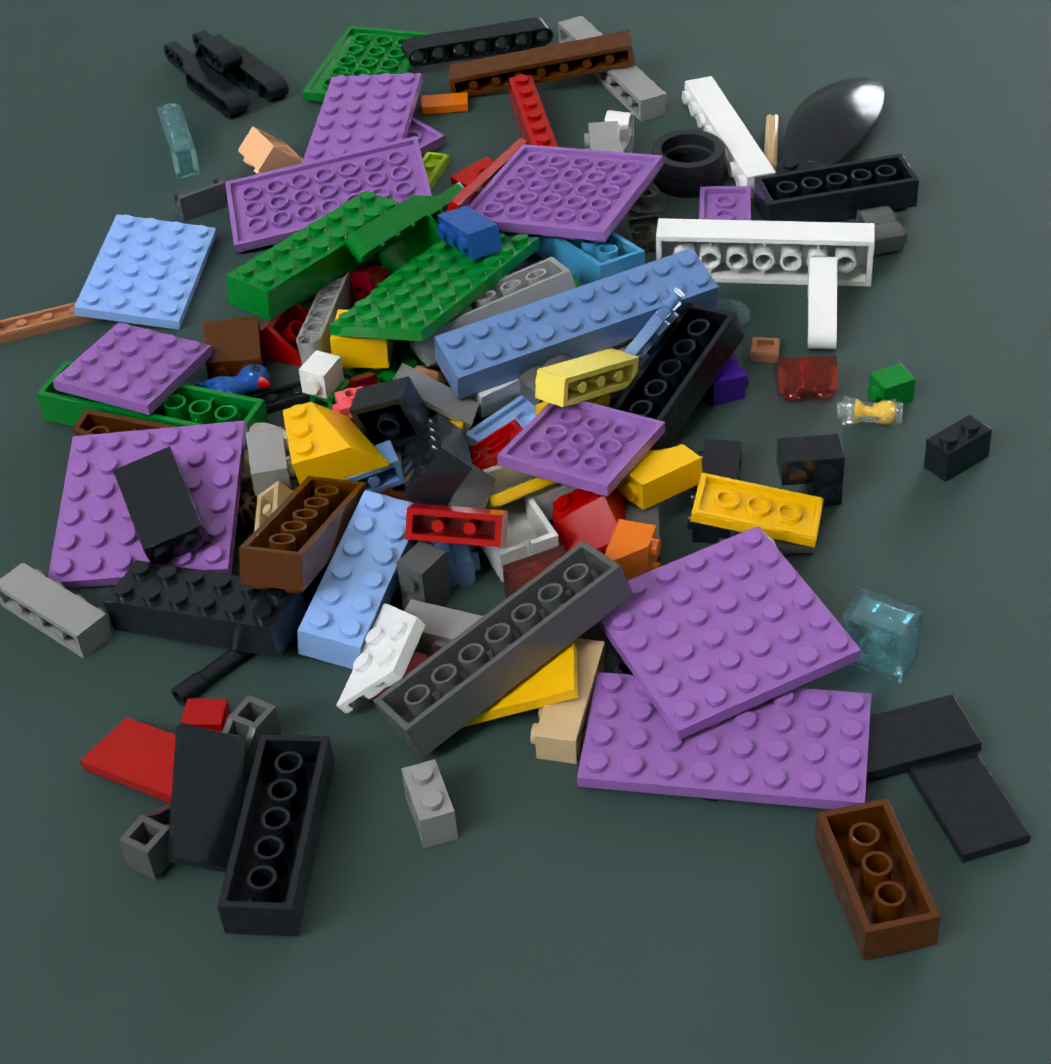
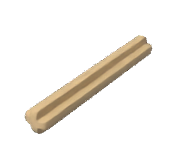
(771, 139)

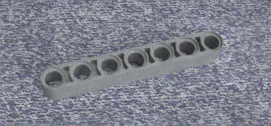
(315, 330)

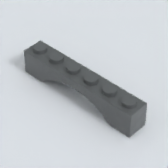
(148, 837)

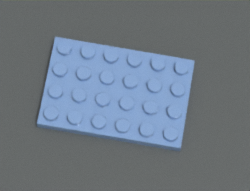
(146, 272)

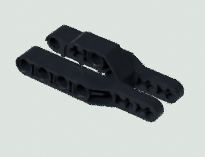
(219, 56)

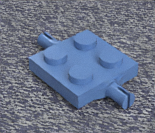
(658, 323)

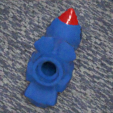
(250, 379)

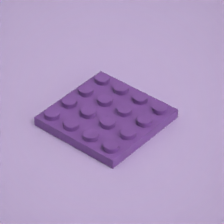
(133, 368)
(582, 445)

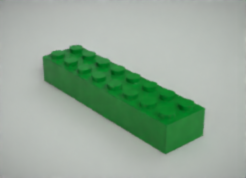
(304, 260)
(184, 407)

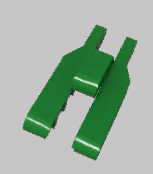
(412, 213)

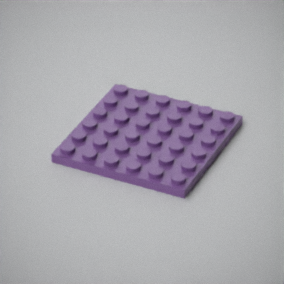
(566, 191)
(94, 528)
(725, 632)

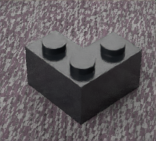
(813, 462)

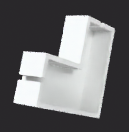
(527, 519)

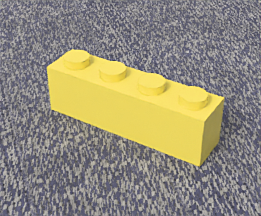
(585, 377)

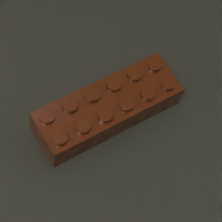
(299, 535)

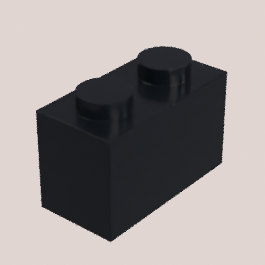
(957, 448)

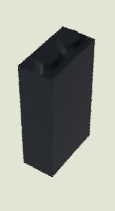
(161, 506)

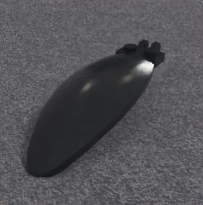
(831, 124)

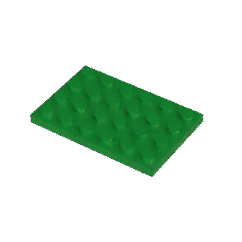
(361, 52)

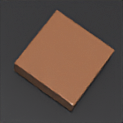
(765, 350)

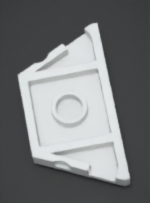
(384, 655)

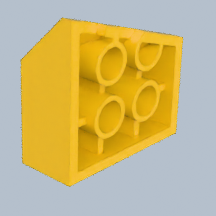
(328, 444)

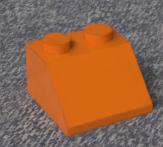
(634, 548)

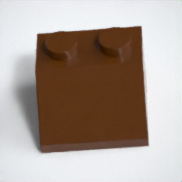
(233, 345)

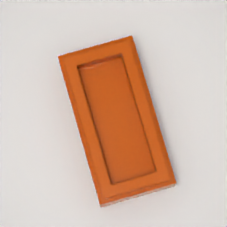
(444, 103)

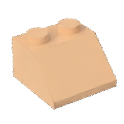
(267, 152)

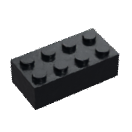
(436, 462)

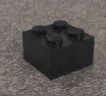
(390, 412)

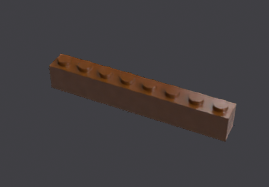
(543, 63)

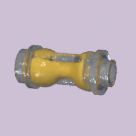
(882, 412)

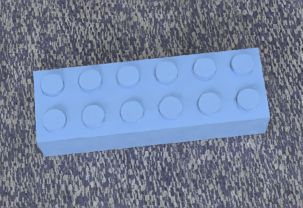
(356, 581)

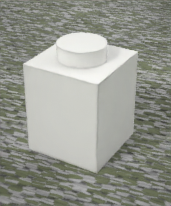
(321, 374)

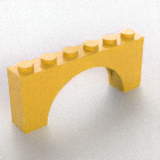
(658, 473)

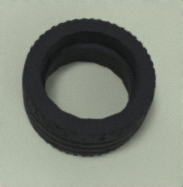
(690, 162)

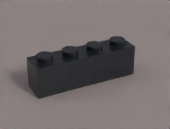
(723, 460)

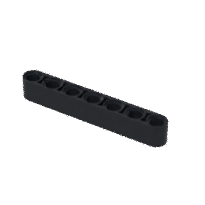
(476, 41)

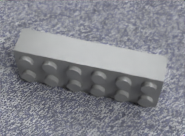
(510, 292)

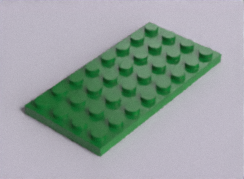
(431, 291)

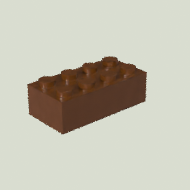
(876, 879)

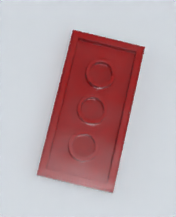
(136, 758)

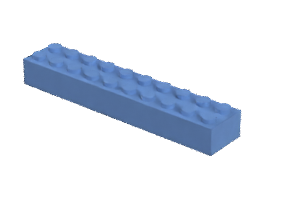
(568, 323)

